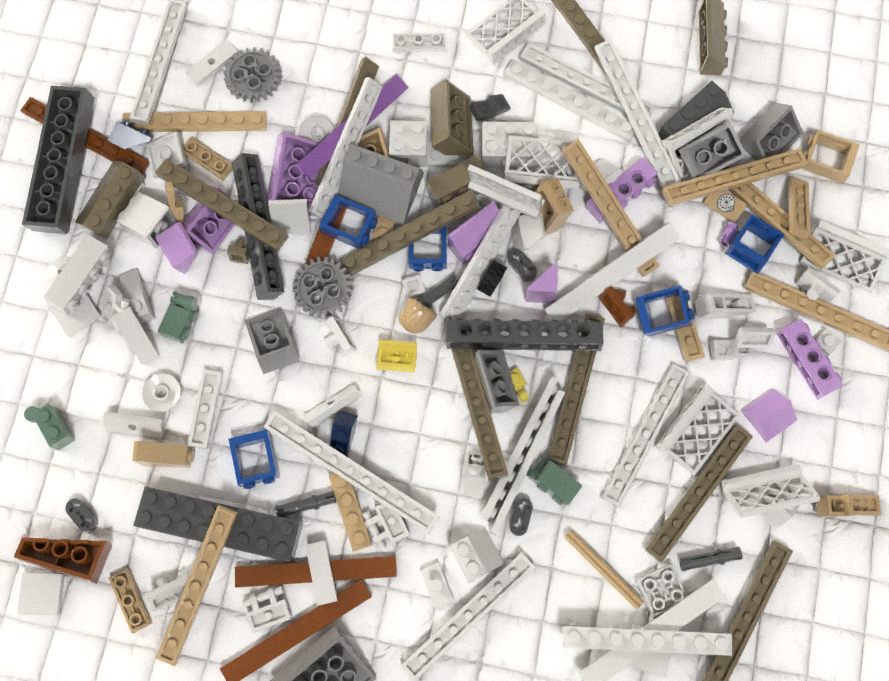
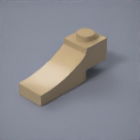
(848, 505)

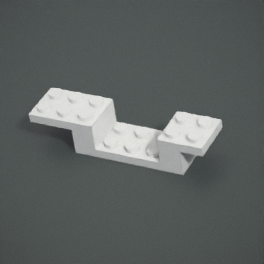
(414, 142)

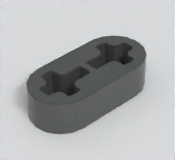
(525, 262)
(78, 518)
(525, 518)

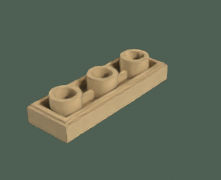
(214, 163)
(135, 612)

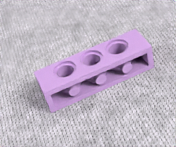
(640, 170)
(808, 369)

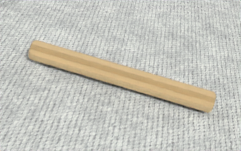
(604, 569)

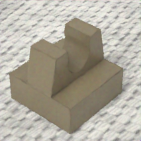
(238, 252)

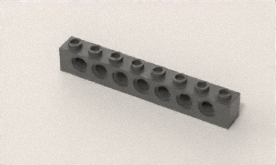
(252, 196)
(516, 341)

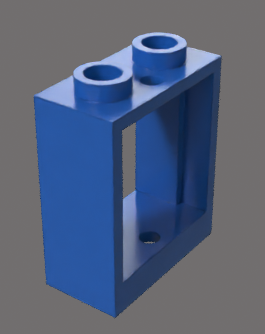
(331, 214)
(746, 255)
(434, 264)
(645, 313)
(251, 439)

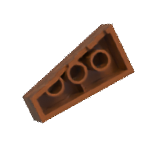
(70, 557)

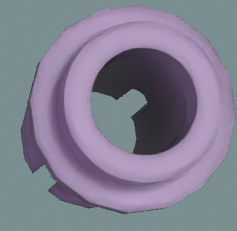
(728, 234)

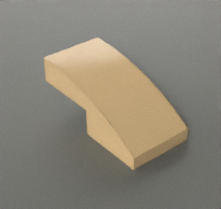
(174, 203)

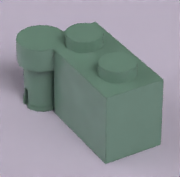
(179, 317)
(51, 425)
(555, 481)

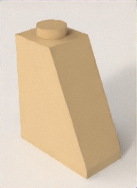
(162, 454)

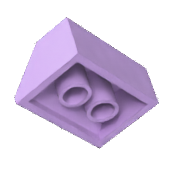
(207, 227)
(468, 236)

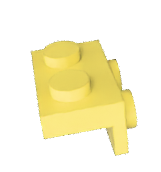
(397, 356)

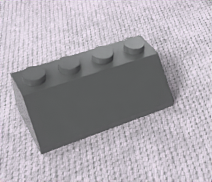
(702, 104)

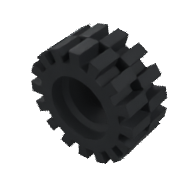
(492, 278)

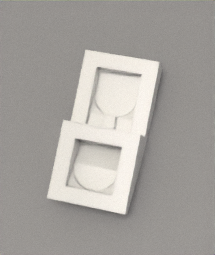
(728, 351)

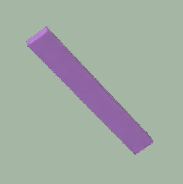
(323, 151)

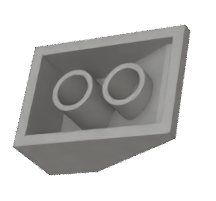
(712, 150)
(271, 341)

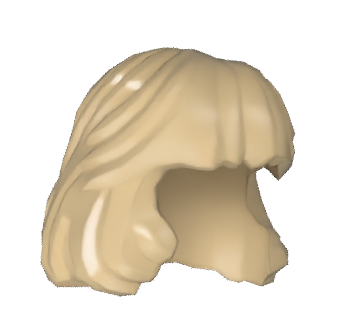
(416, 316)

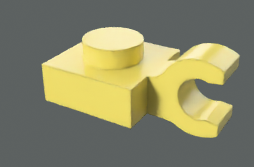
(519, 382)

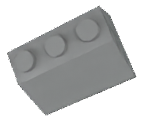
(772, 132)
(496, 380)

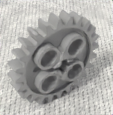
(261, 63)
(317, 271)

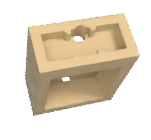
(836, 143)
(560, 205)

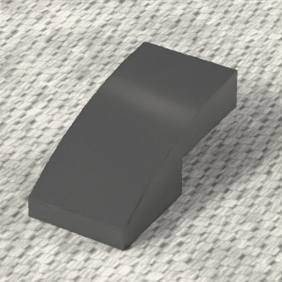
(489, 108)

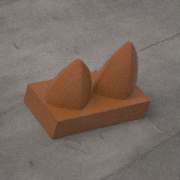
(614, 303)

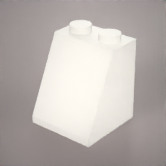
(146, 218)

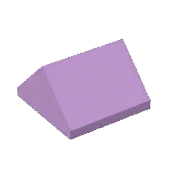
(177, 247)
(544, 288)
(770, 414)

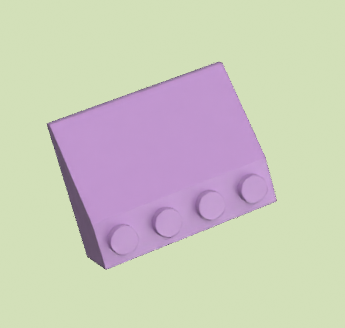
(286, 177)

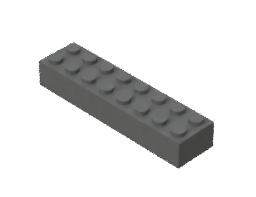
(58, 160)
(192, 516)

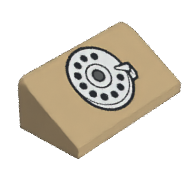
(726, 205)

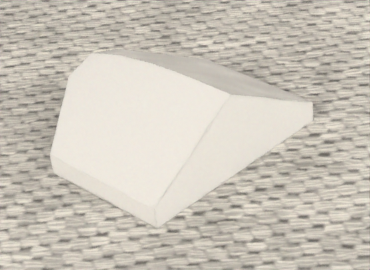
(527, 231)

